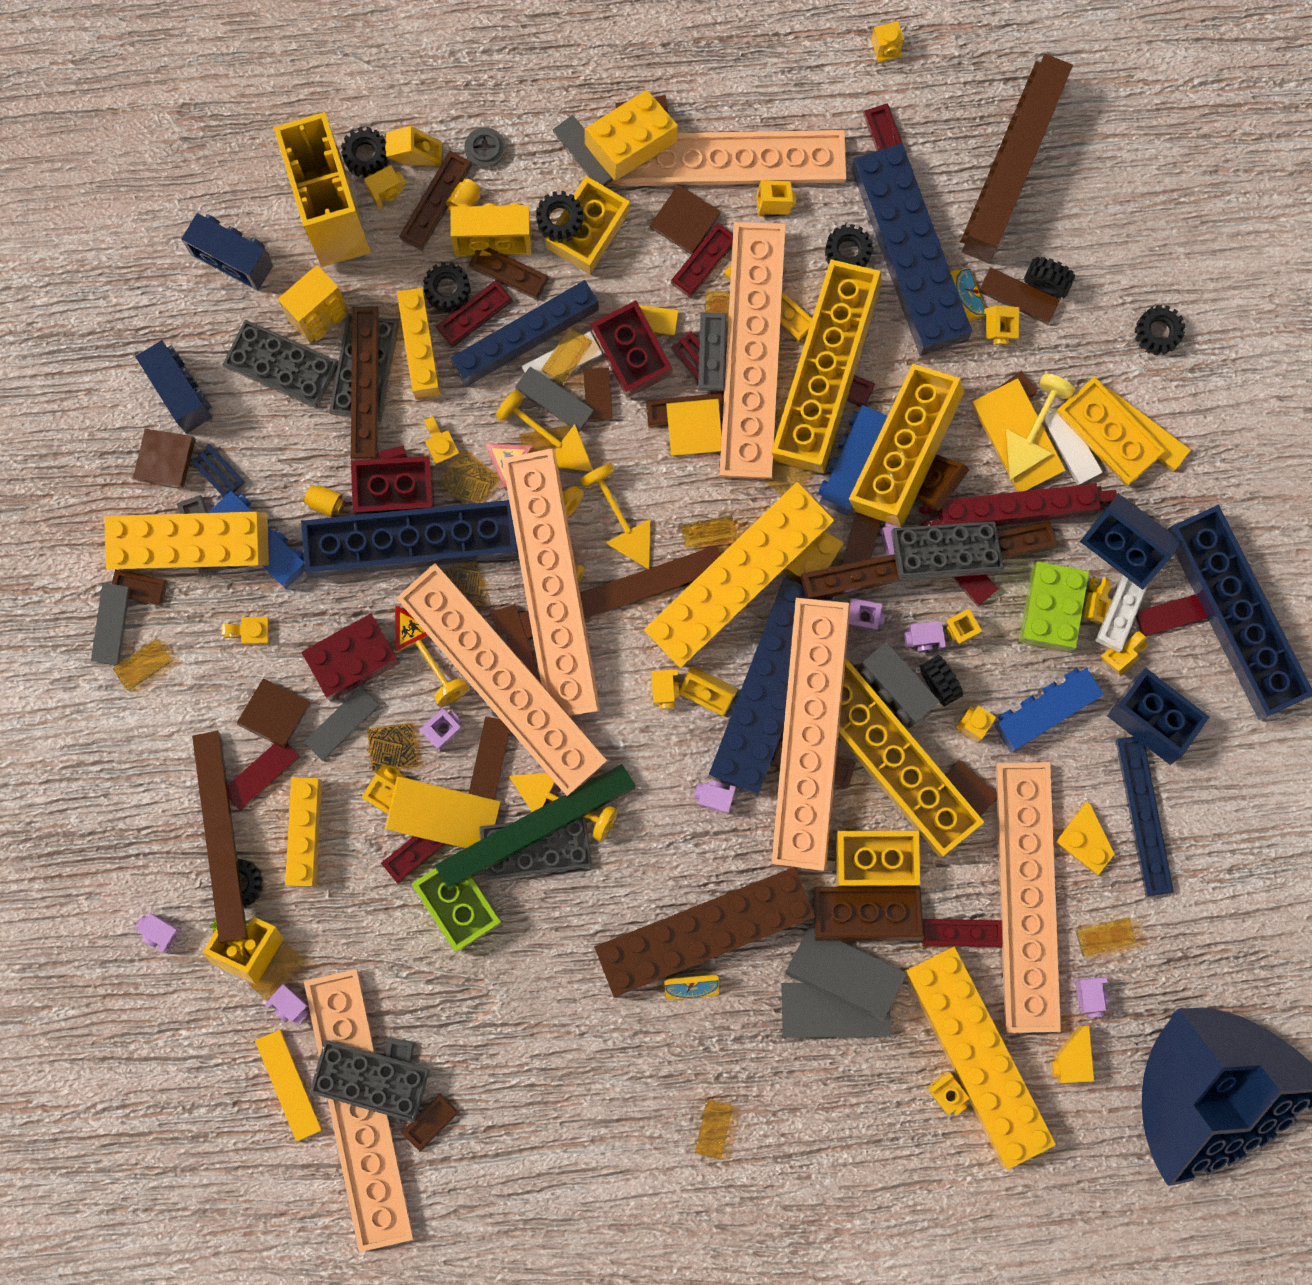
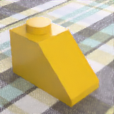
(413, 147)
(1074, 1058)

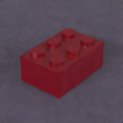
(631, 349)
(392, 484)
(350, 657)

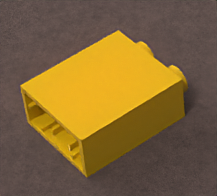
(322, 189)

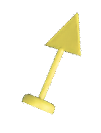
(1022, 451)

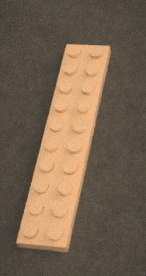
(744, 159)
(752, 350)
(551, 580)
(502, 679)
(811, 733)
(1027, 897)
(361, 1134)

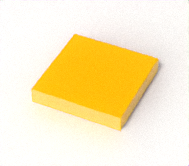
(694, 427)

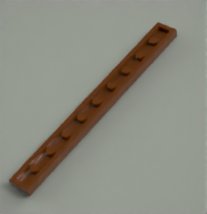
(883, 570)

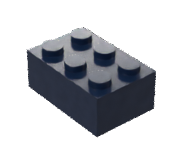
(227, 250)
(175, 386)
(1130, 541)
(1158, 716)

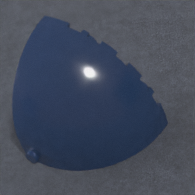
(1218, 1091)

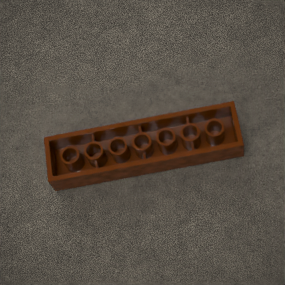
(1015, 157)
(704, 931)

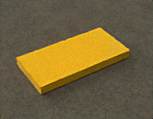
(1012, 410)
(1110, 431)
(439, 813)

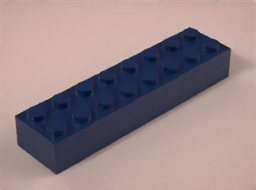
(911, 249)
(408, 539)
(1239, 613)
(761, 705)

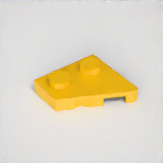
(1086, 840)

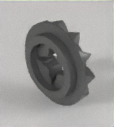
(476, 139)

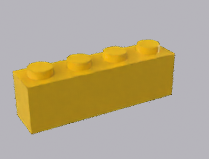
(418, 343)
(303, 832)

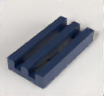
(202, 455)

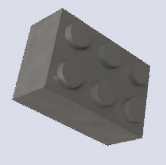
(897, 685)

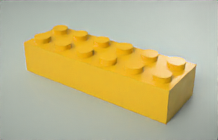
(907, 445)
(186, 540)

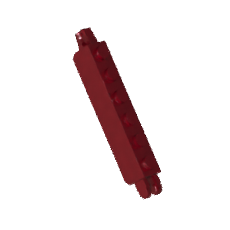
(1023, 506)

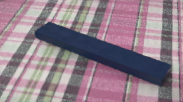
(1144, 817)

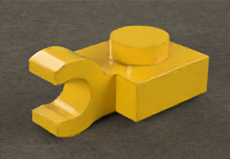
(440, 444)
(1098, 600)
(252, 630)
(1128, 656)

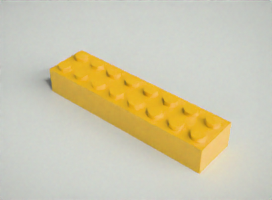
(827, 366)
(739, 574)
(902, 767)
(979, 1058)

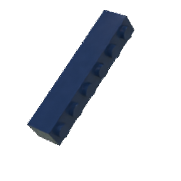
(525, 333)

